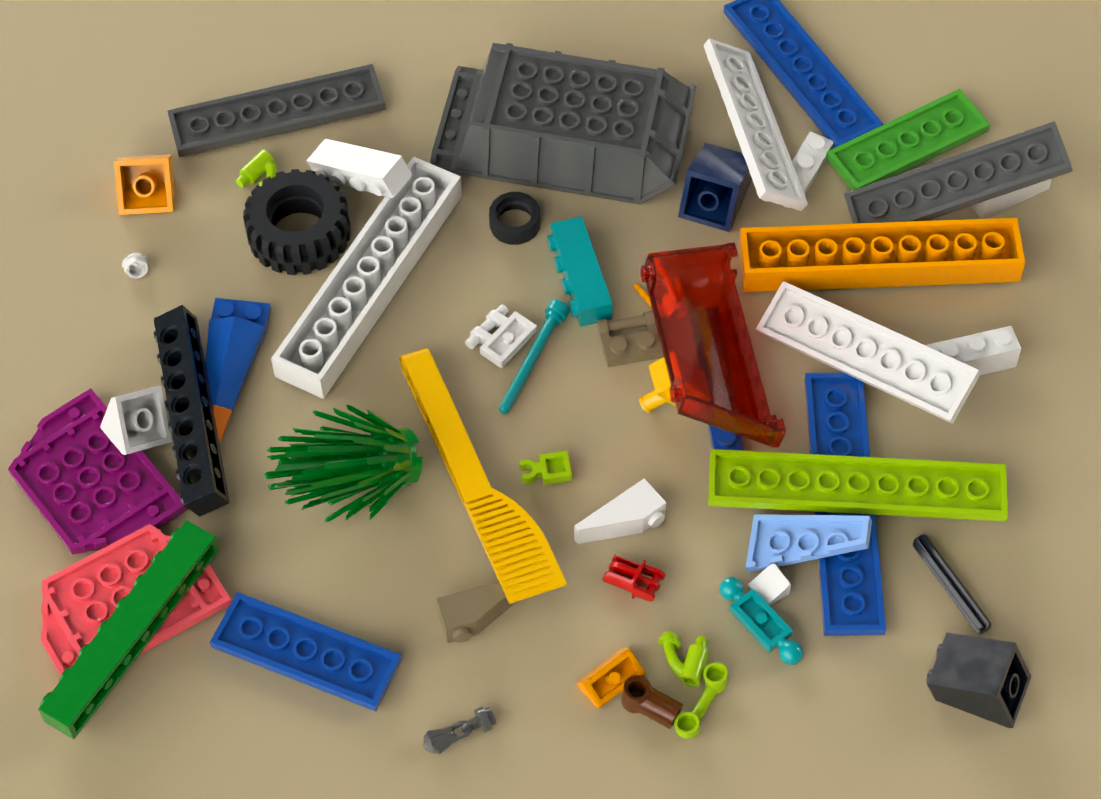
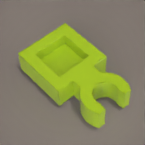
(551, 467)

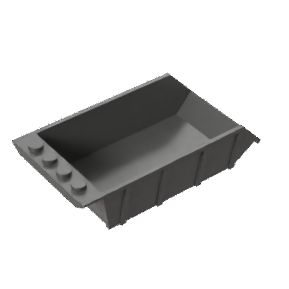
(565, 124)

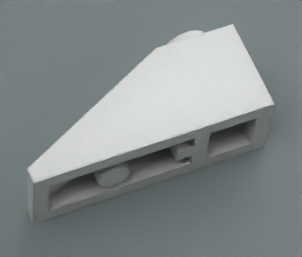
(624, 515)

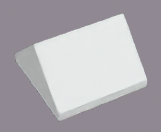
(137, 420)

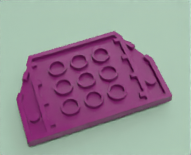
(86, 484)

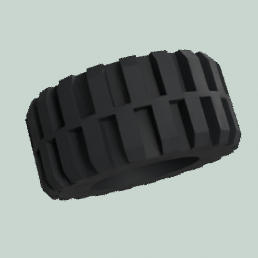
(290, 195)

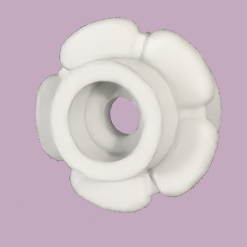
(135, 270)

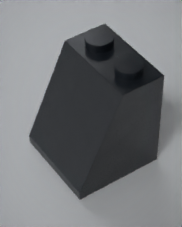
(980, 677)

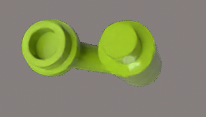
(256, 167)
(692, 669)

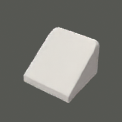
(771, 585)

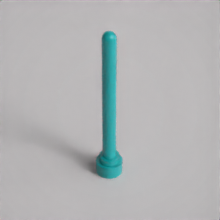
(555, 314)

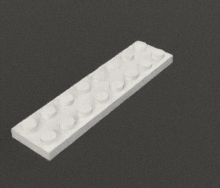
(755, 125)
(868, 352)

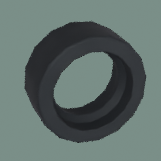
(514, 201)

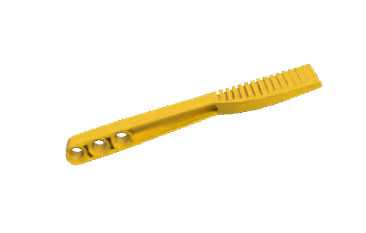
(506, 530)

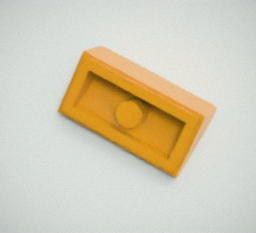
(609, 677)

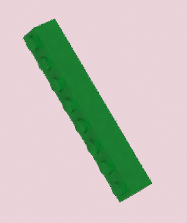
(128, 629)

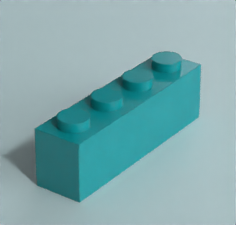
(580, 271)

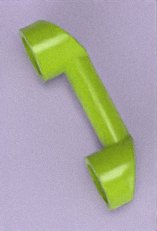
(715, 681)

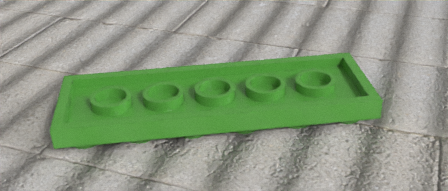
(908, 140)

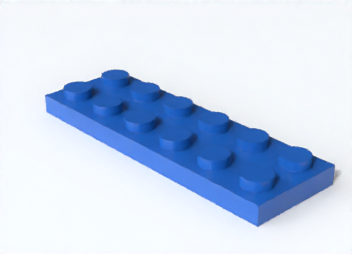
(306, 651)

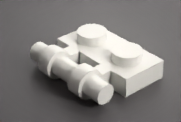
(506, 340)

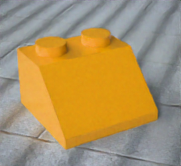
(145, 184)

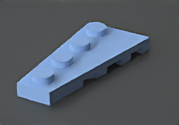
(804, 538)

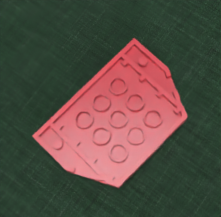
(89, 590)

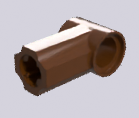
(652, 703)

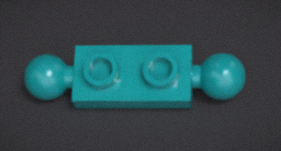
(761, 620)

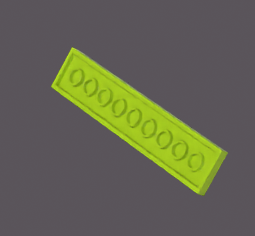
(858, 485)

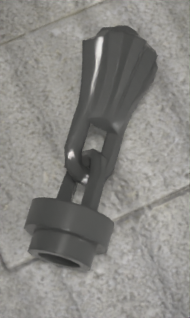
(438, 740)

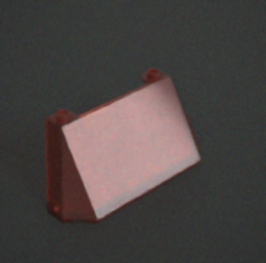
(708, 342)

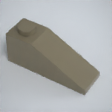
(471, 611)

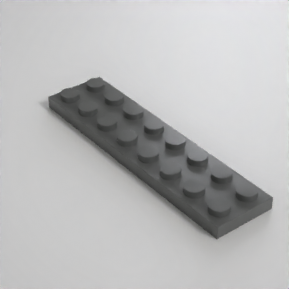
(276, 110)
(963, 179)

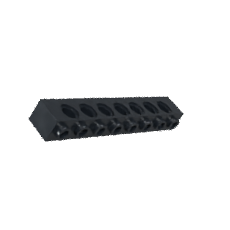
(190, 412)

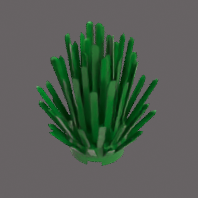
(347, 462)

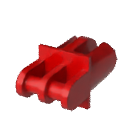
(631, 575)

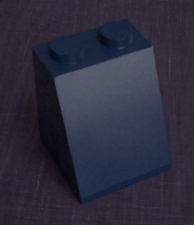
(715, 187)

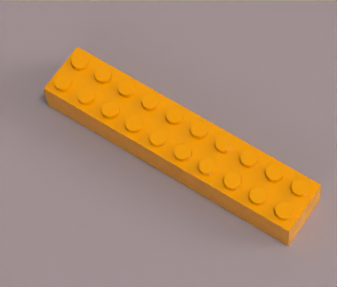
(881, 254)

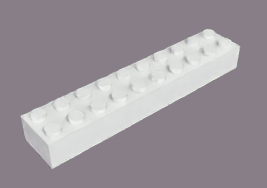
(366, 279)

